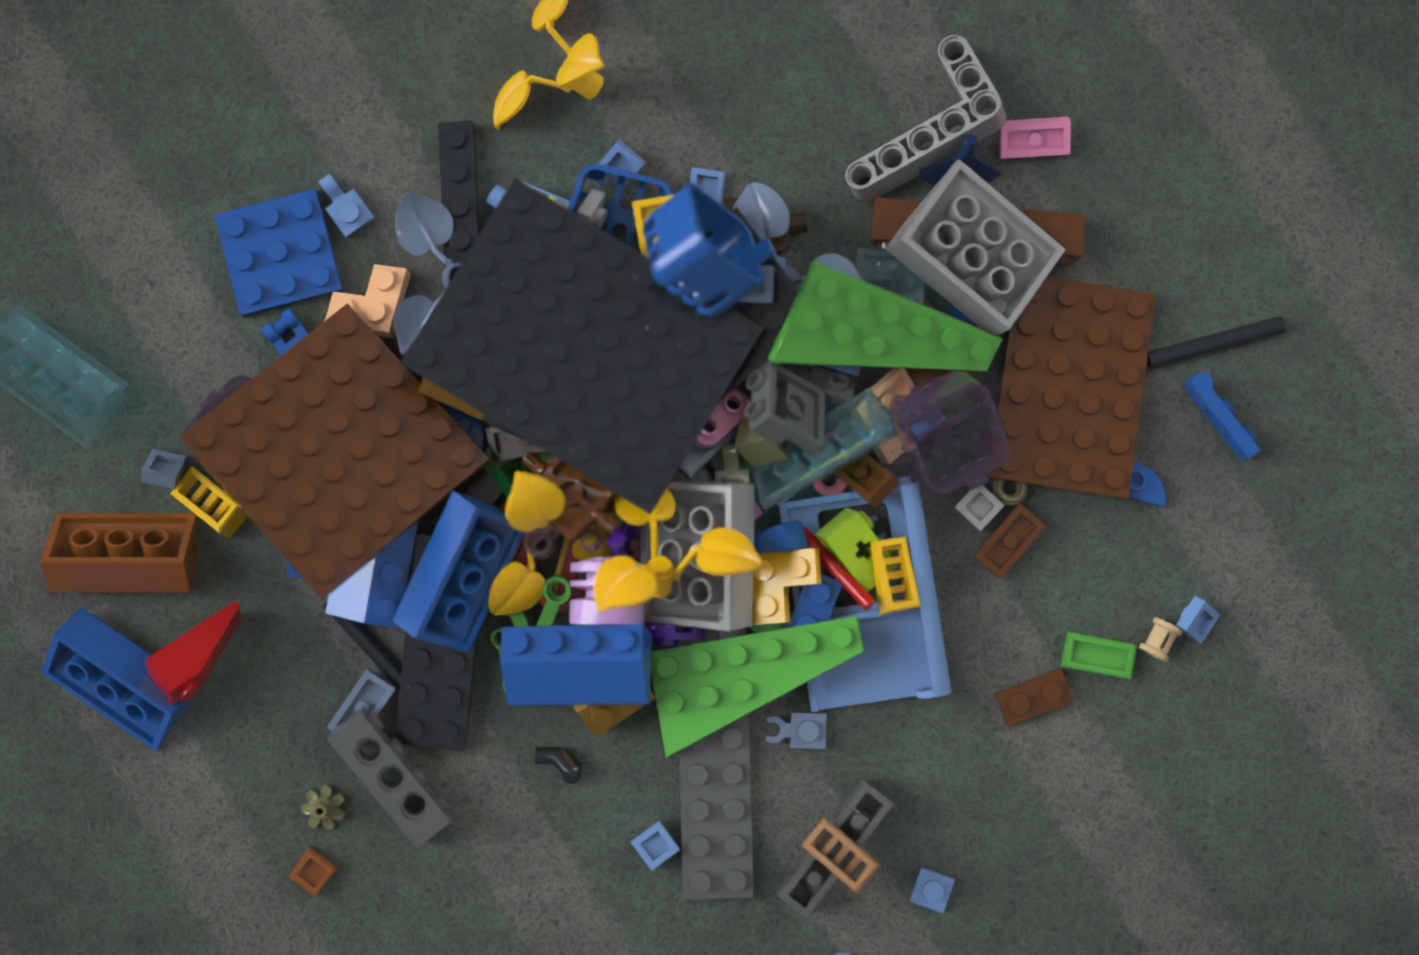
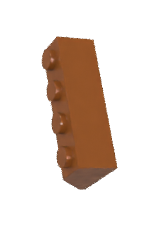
(121, 552)

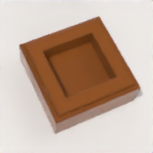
(313, 871)

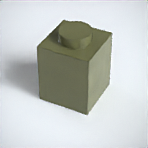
(757, 449)

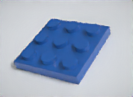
(278, 252)

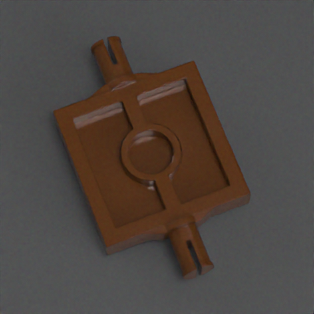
(584, 498)

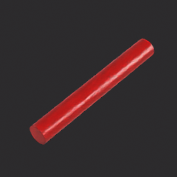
(840, 573)

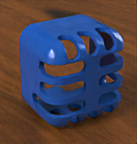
(616, 213)
(699, 263)

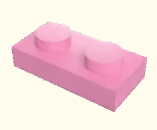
(1035, 137)

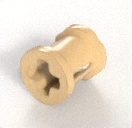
(1160, 639)

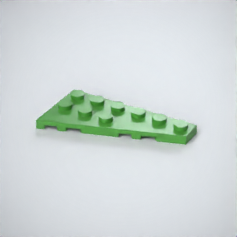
(861, 324)
(727, 678)

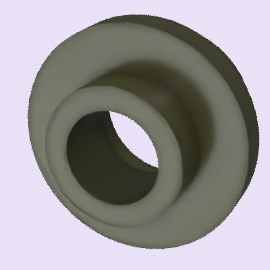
(1009, 500)

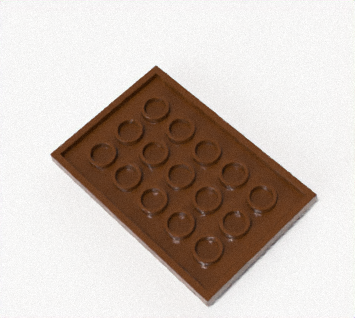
(1075, 387)

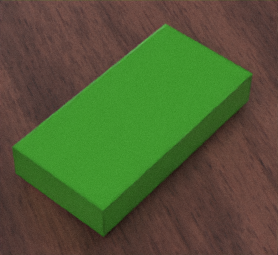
(1098, 655)

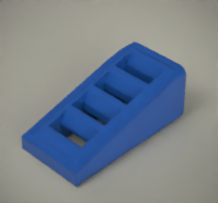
(781, 538)

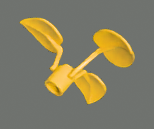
(575, 74)
(531, 507)
(624, 584)

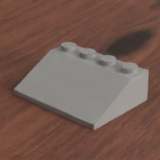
(976, 249)
(698, 596)

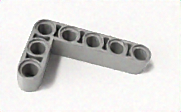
(935, 129)

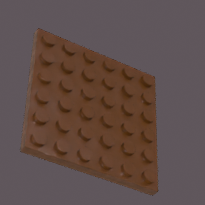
(334, 451)

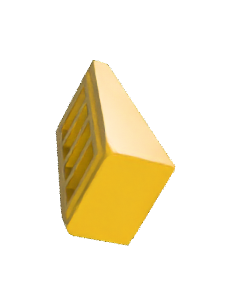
(227, 516)
(882, 577)

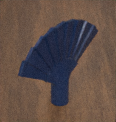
(935, 172)

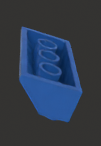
(456, 573)
(378, 587)
(576, 665)
(111, 678)

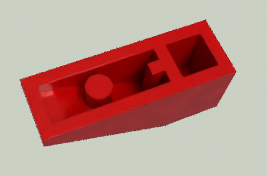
(187, 661)

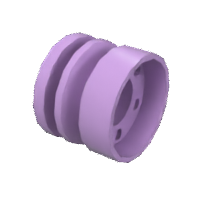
(584, 609)

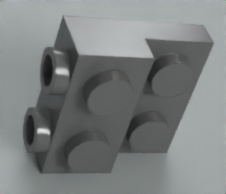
(786, 407)

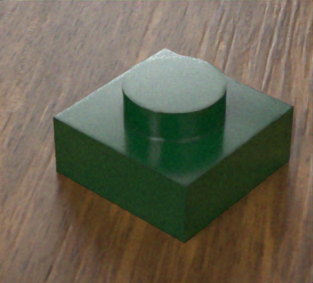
(506, 474)

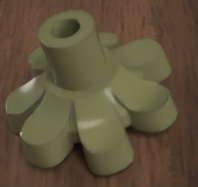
(328, 803)

